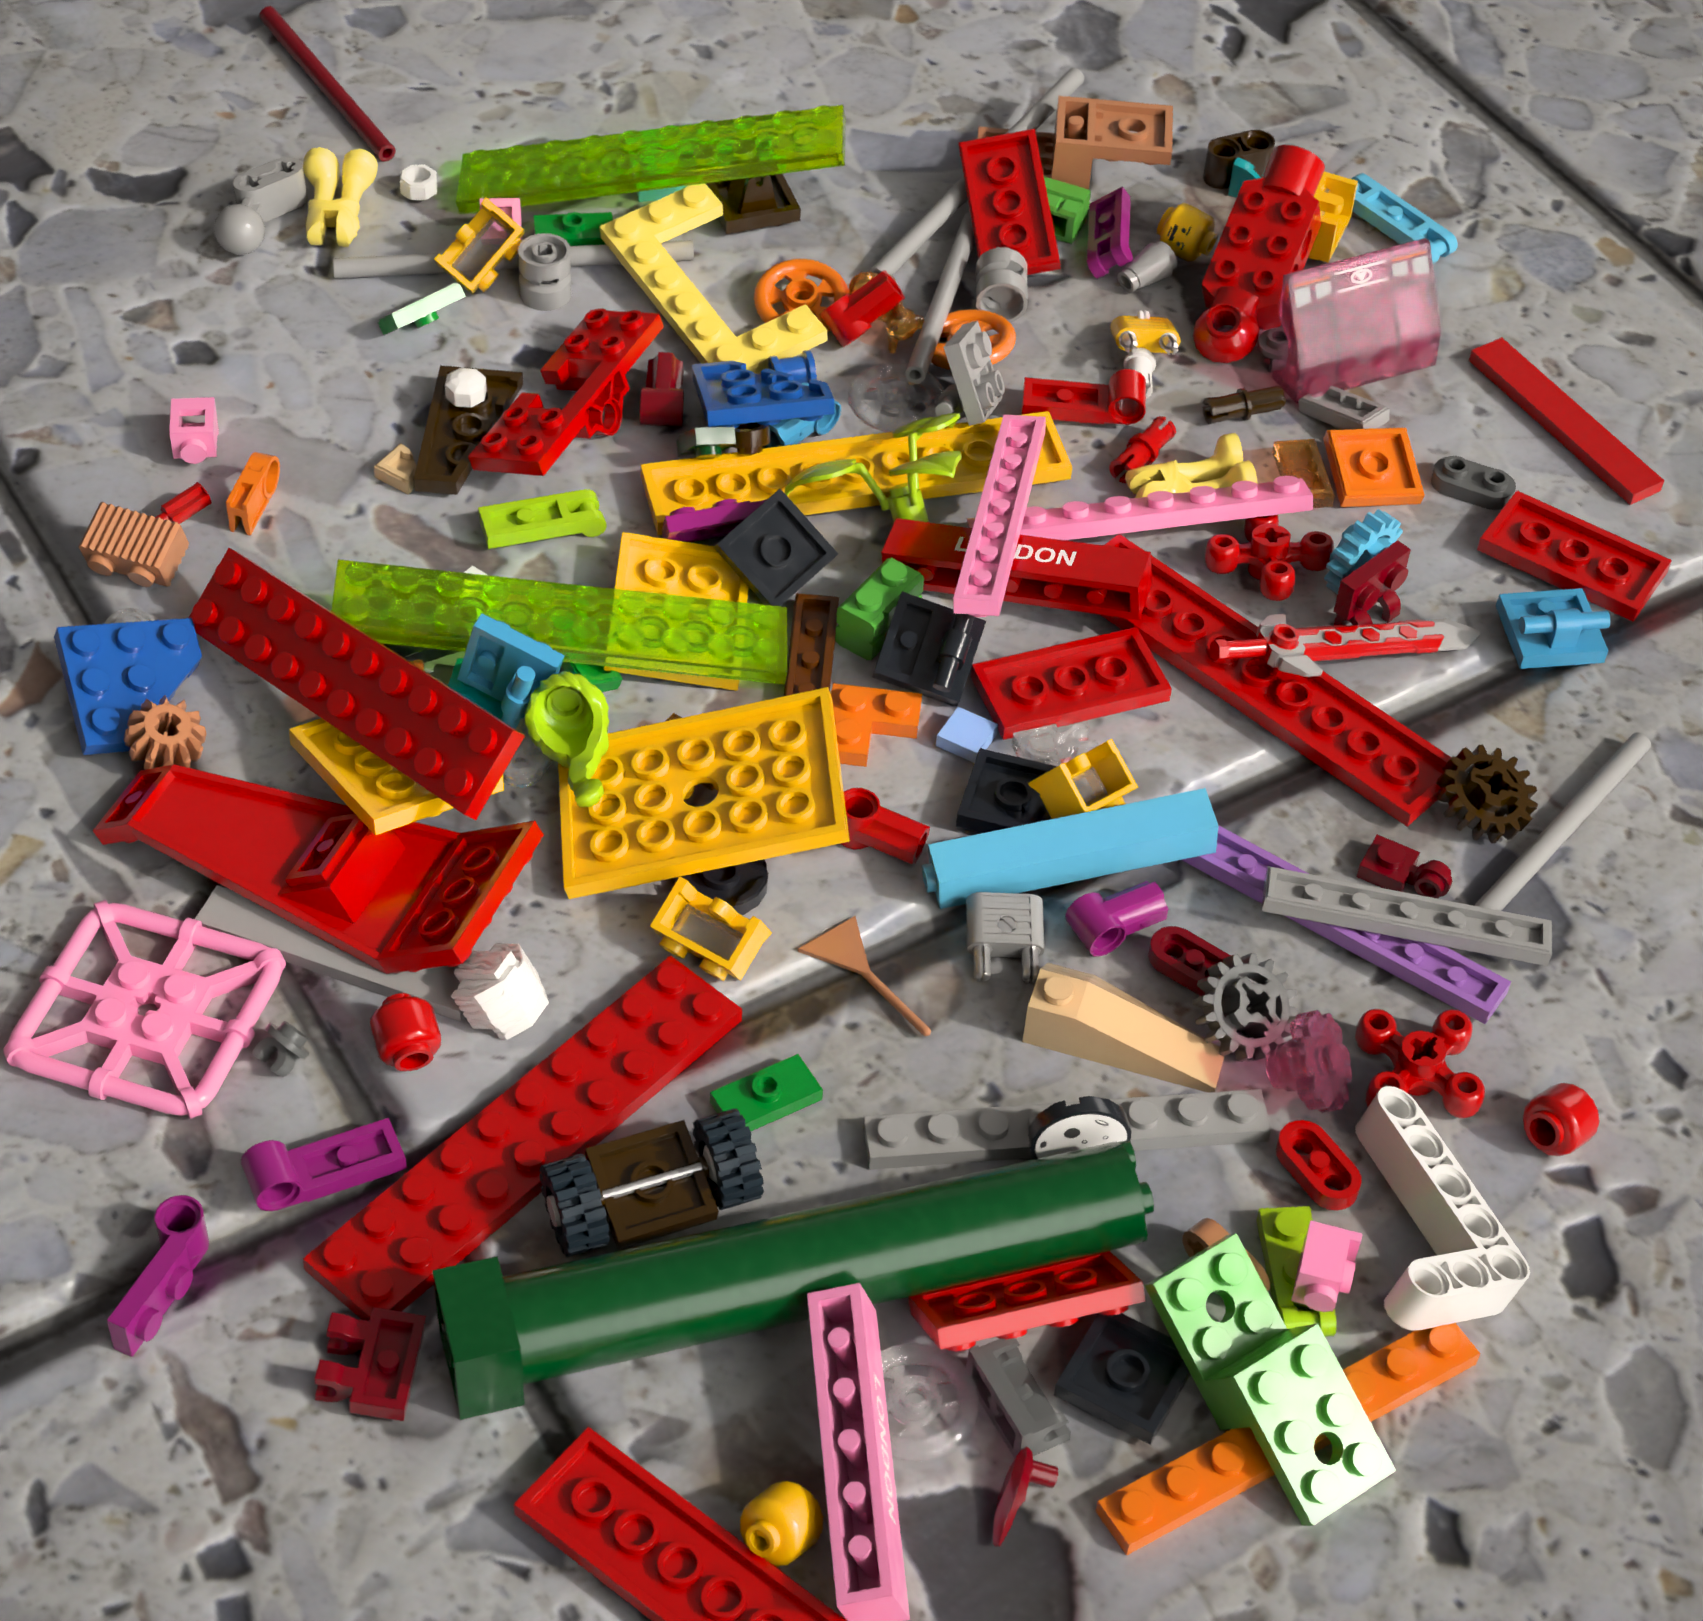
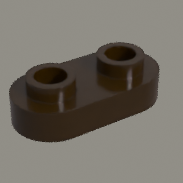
(751, 438)

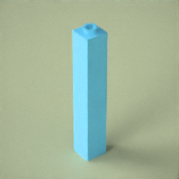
(1072, 848)

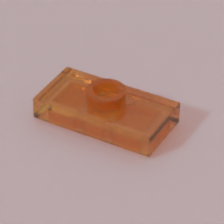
(1304, 461)

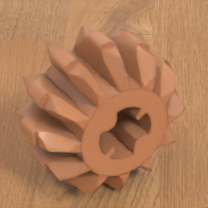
(164, 734)

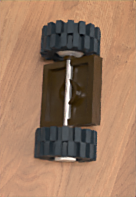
(651, 1183)

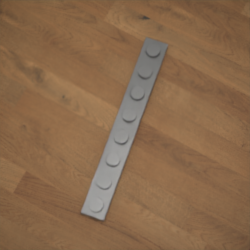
(1003, 1130)

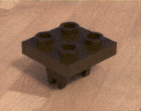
(755, 203)

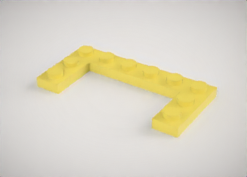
(637, 245)

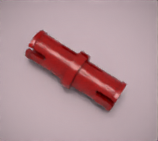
(1143, 447)

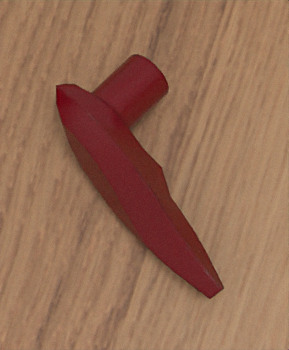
(1015, 1488)

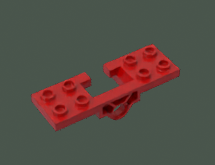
(589, 362)

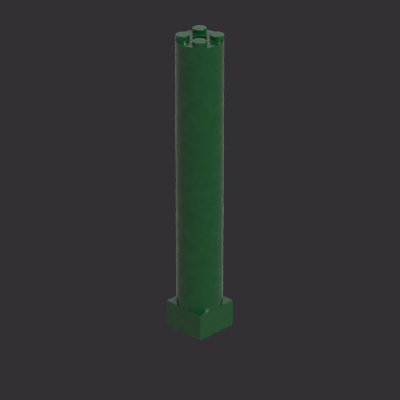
(759, 1272)

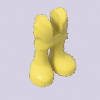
(323, 173)
(1218, 471)

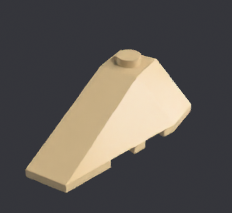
(1105, 1025)

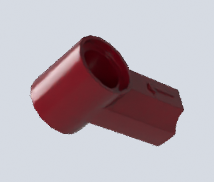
(663, 396)

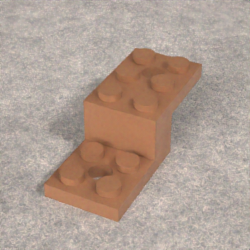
(1100, 131)

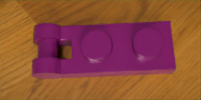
(1109, 232)

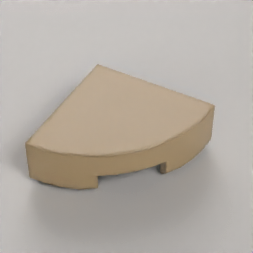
(397, 469)

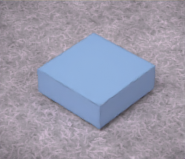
(966, 734)

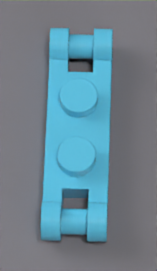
(1399, 218)

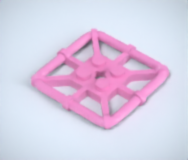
(158, 1034)

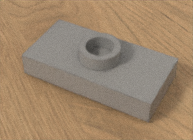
(1344, 410)

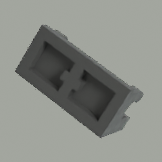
(1015, 1398)

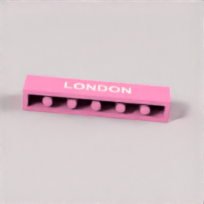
(857, 1456)

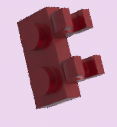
(1372, 584)
(386, 1365)

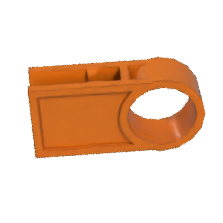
(253, 491)

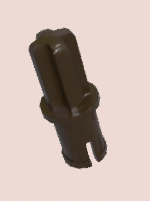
(1243, 404)

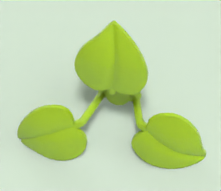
(905, 498)

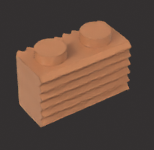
(133, 545)

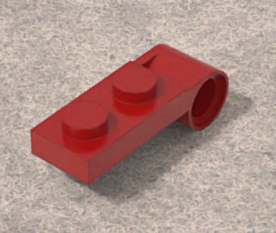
(1083, 402)

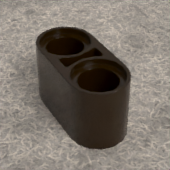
(1223, 151)

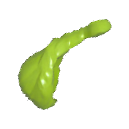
(571, 727)

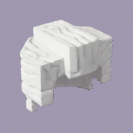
(500, 990)

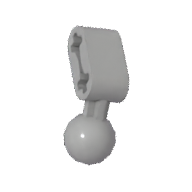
(260, 197)

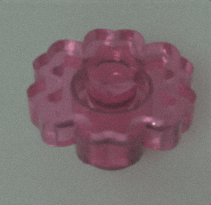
(1312, 1062)

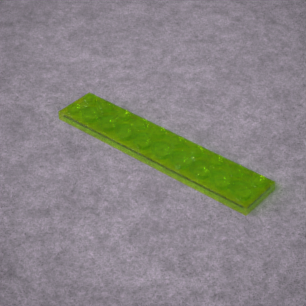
(655, 158)
(576, 620)

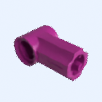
(1108, 920)

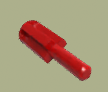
(185, 504)

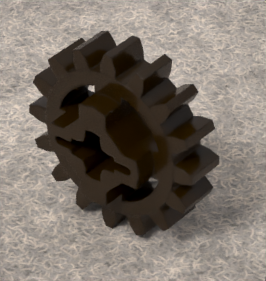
(1486, 793)

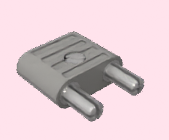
(1005, 928)

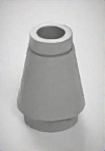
(1149, 266)

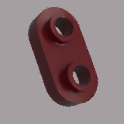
(1192, 955)

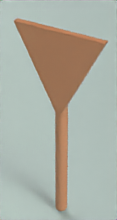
(845, 949)

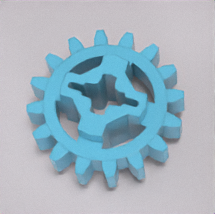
(1360, 544)

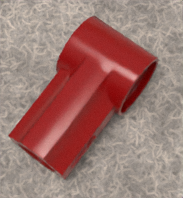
(855, 313)
(882, 828)

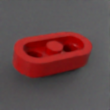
(1322, 1166)

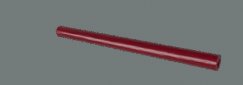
(327, 84)

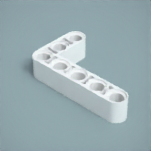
(1475, 1259)

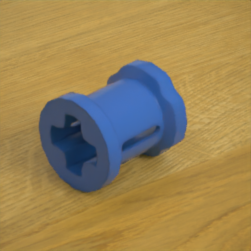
(801, 366)

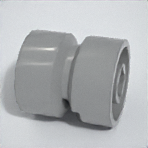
(545, 271)
(1002, 283)

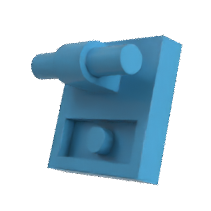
(1553, 628)
(507, 665)

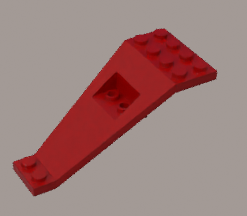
(386, 898)

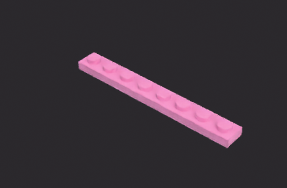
(1167, 510)
(999, 517)

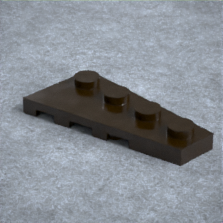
(456, 431)

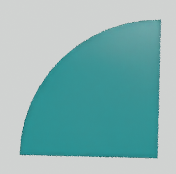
(1241, 172)

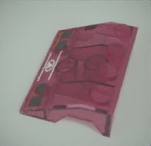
(1359, 320)

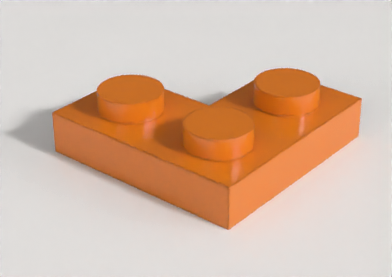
(870, 711)

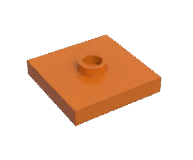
(1373, 467)

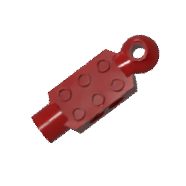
(1261, 242)

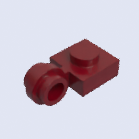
(1394, 865)

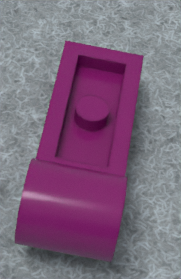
(693, 526)
(322, 1167)
(165, 1277)

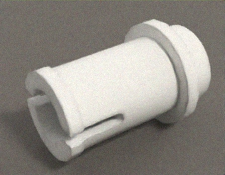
(1143, 362)

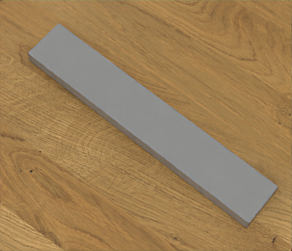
(1407, 916)
(240, 917)

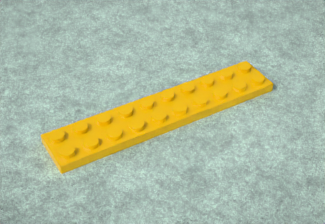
(759, 475)

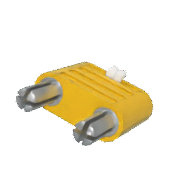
(1146, 332)

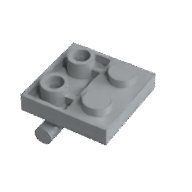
(976, 384)

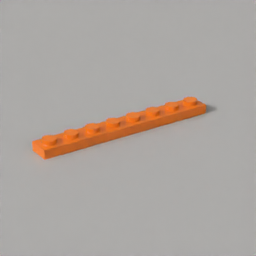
(1235, 1459)

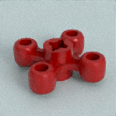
(1269, 554)
(1421, 1059)

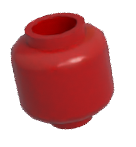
(405, 1032)
(1561, 1119)

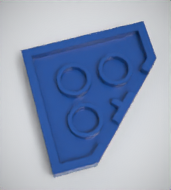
(740, 396)
(118, 668)

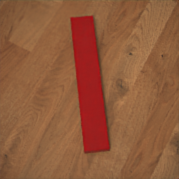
(1566, 421)

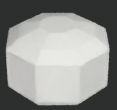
(418, 182)
(465, 387)

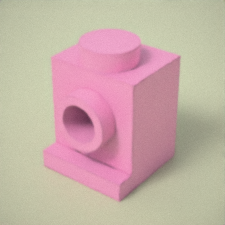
(193, 440)
(1325, 1266)

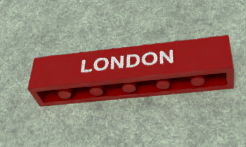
(1042, 571)

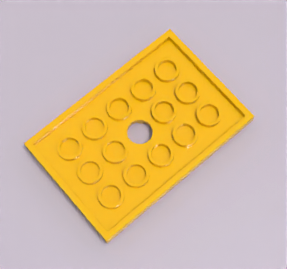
(774, 797)

